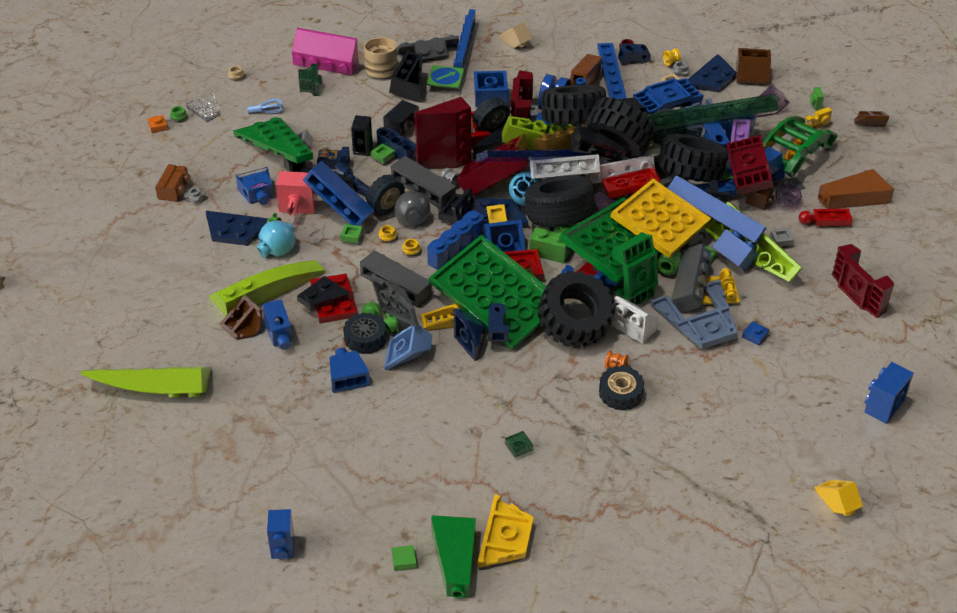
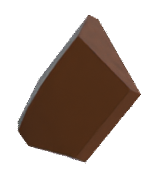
(872, 118)
(243, 319)

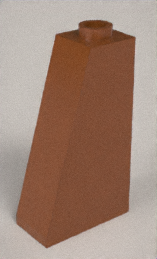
(587, 68)
(856, 190)

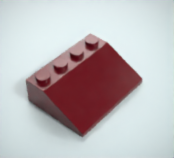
(444, 135)
(487, 174)

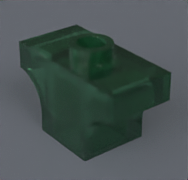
(310, 80)

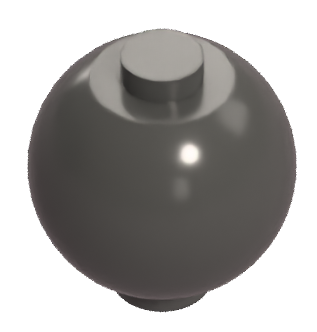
(412, 209)

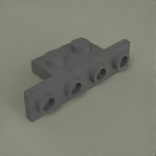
(430, 49)

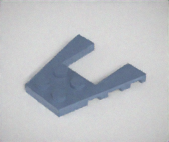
(706, 328)

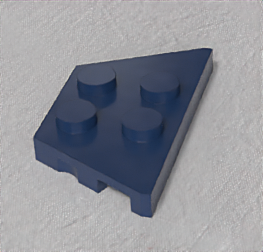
(713, 75)
(512, 210)
(234, 228)

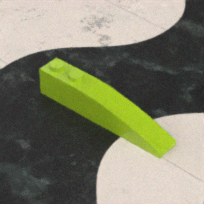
(770, 256)
(267, 284)
(151, 380)

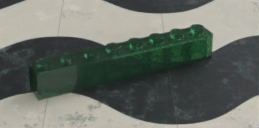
(714, 112)

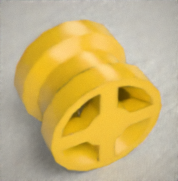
(671, 57)

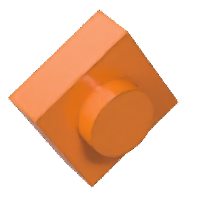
(157, 124)

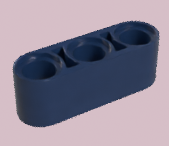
(401, 145)

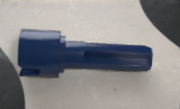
(358, 184)

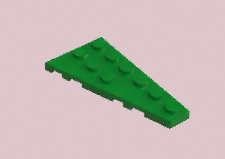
(278, 137)

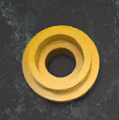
(387, 233)
(411, 247)

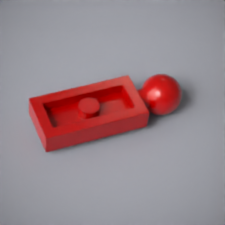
(826, 217)

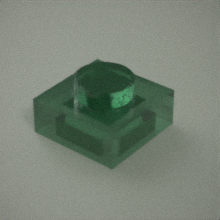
(519, 444)

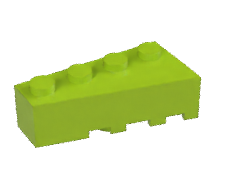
(516, 126)

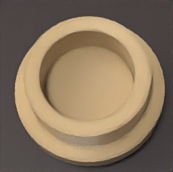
(235, 72)

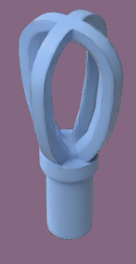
(261, 107)

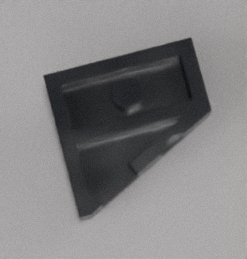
(322, 293)

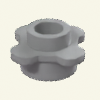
(680, 68)
(195, 195)

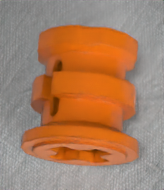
(610, 358)

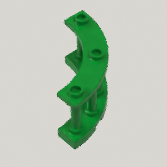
(792, 126)

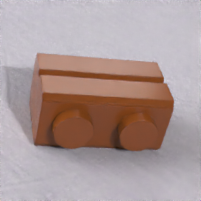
(172, 183)

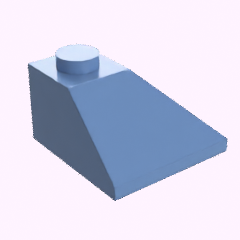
(407, 346)

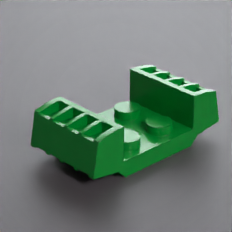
(639, 268)

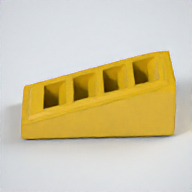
(439, 313)

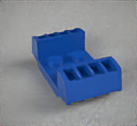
(668, 94)

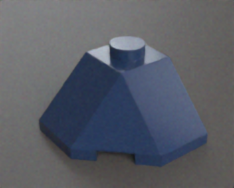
(468, 332)

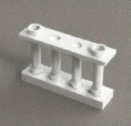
(564, 166)
(615, 168)

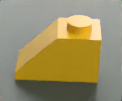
(840, 496)

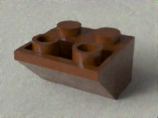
(753, 66)

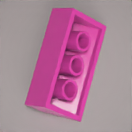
(327, 50)

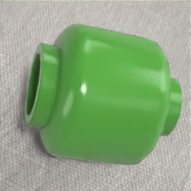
(667, 265)

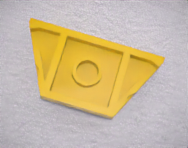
(505, 534)

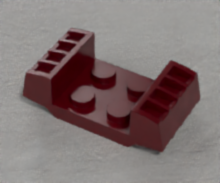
(522, 95)
(749, 165)
(858, 284)

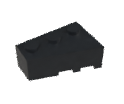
(408, 77)

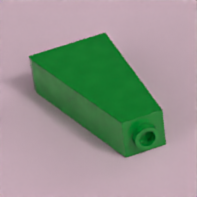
(455, 551)

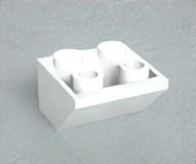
(633, 320)

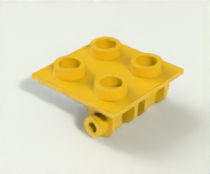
(727, 284)

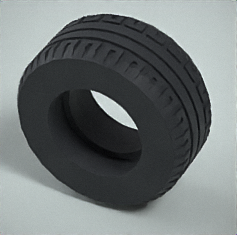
(560, 201)

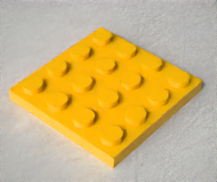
(662, 215)

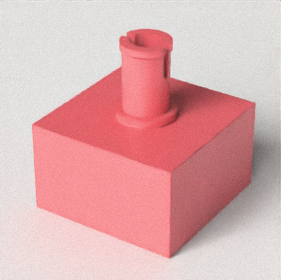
(294, 194)

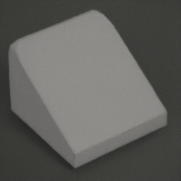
(306, 138)

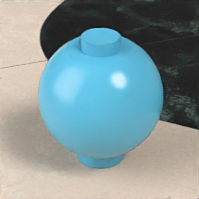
(519, 185)
(276, 239)

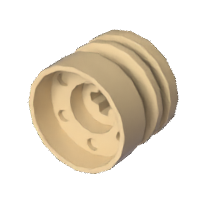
(380, 57)

